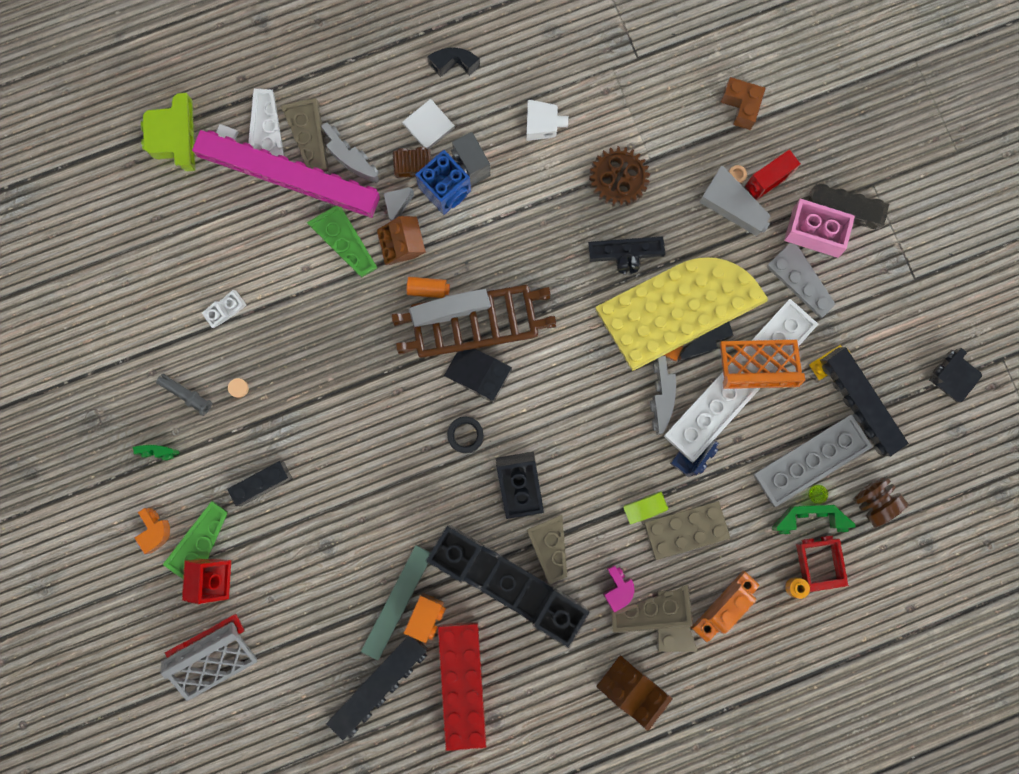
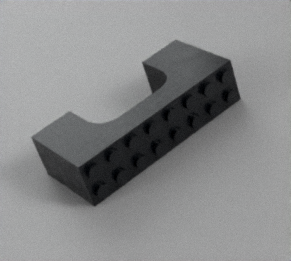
(509, 584)

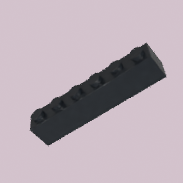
(863, 401)
(374, 689)

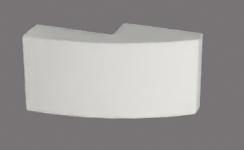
(224, 309)

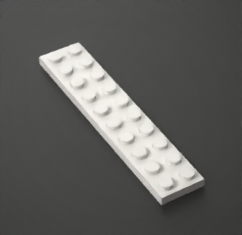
(718, 405)

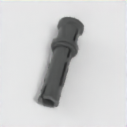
(191, 399)

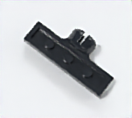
(626, 251)

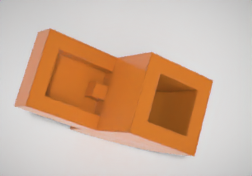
(156, 534)

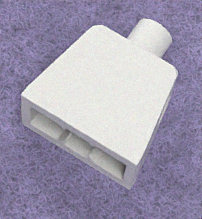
(543, 120)

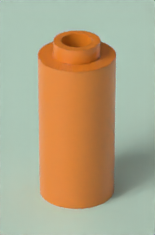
(427, 287)

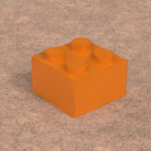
(423, 619)

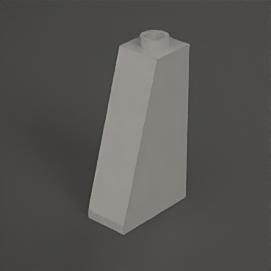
(735, 203)

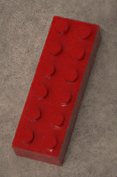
(462, 686)

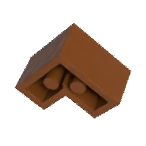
(746, 98)

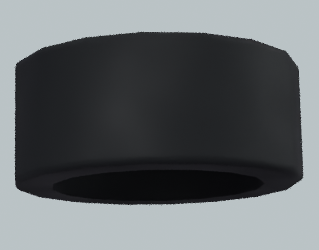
(465, 420)

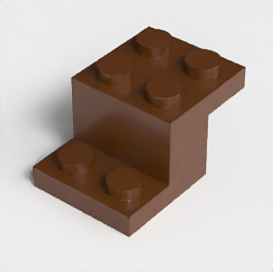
(634, 693)

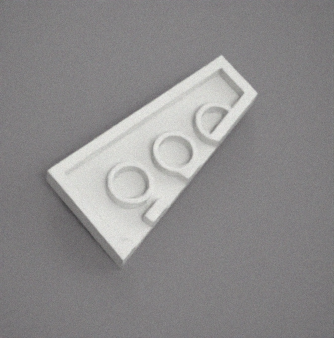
(264, 123)

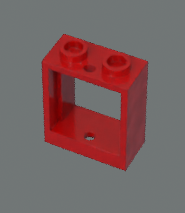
(772, 175)
(839, 565)

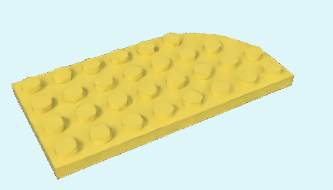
(678, 307)

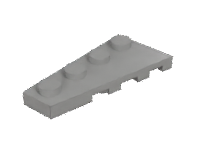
(798, 275)

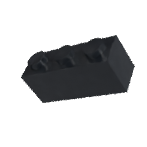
(259, 483)

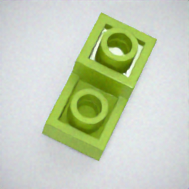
(645, 508)

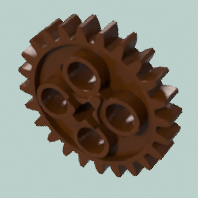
(604, 169)

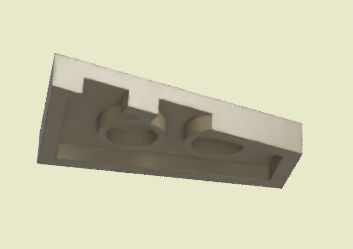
(550, 548)
(675, 639)

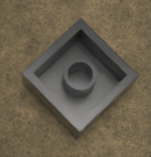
(471, 158)

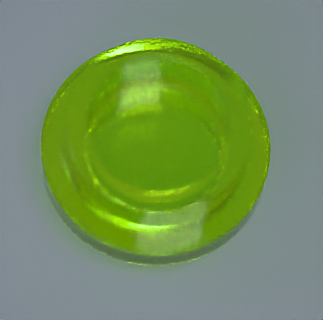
(818, 494)

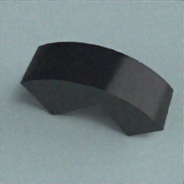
(444, 59)

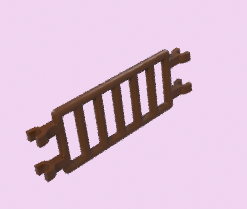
(534, 325)

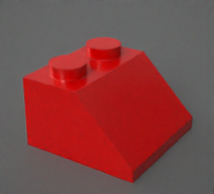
(206, 580)

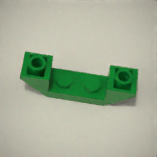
(836, 518)

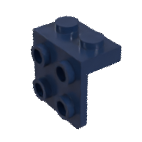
(690, 469)

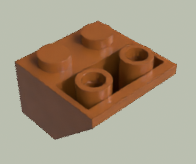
(401, 240)

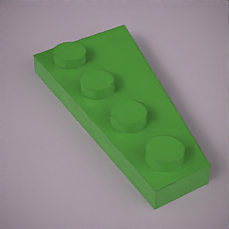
(341, 236)
(198, 540)

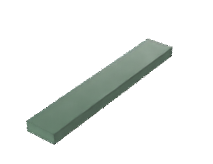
(396, 603)

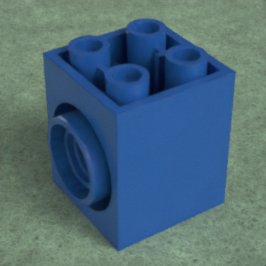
(443, 182)

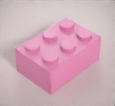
(819, 228)

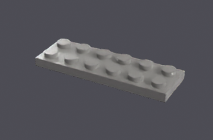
(812, 460)

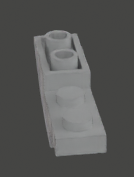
(350, 158)
(662, 404)

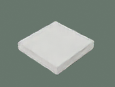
(428, 124)

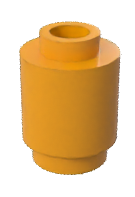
(791, 588)

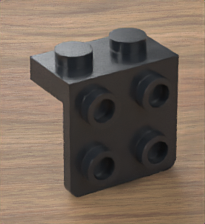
(956, 375)

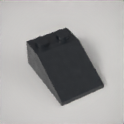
(478, 373)
(519, 485)

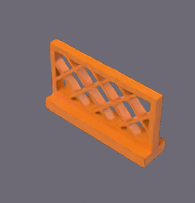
(766, 379)

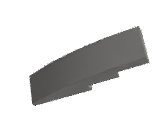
(449, 307)

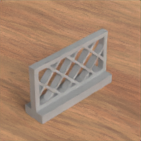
(200, 652)

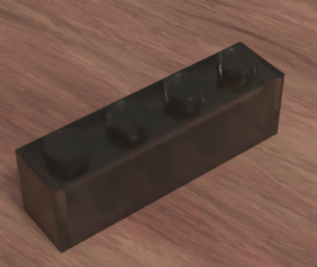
(867, 212)

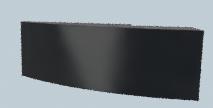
(707, 342)

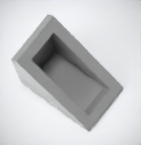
(398, 201)

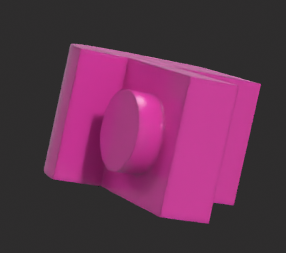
(623, 591)

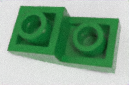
(159, 451)

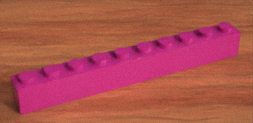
(286, 173)

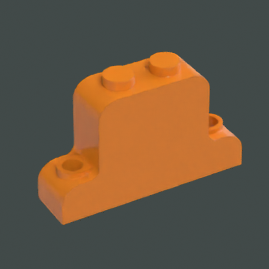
(727, 608)

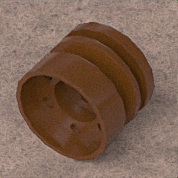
(882, 504)

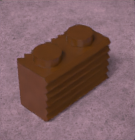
(410, 162)

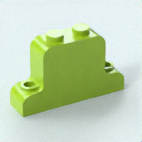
(171, 132)

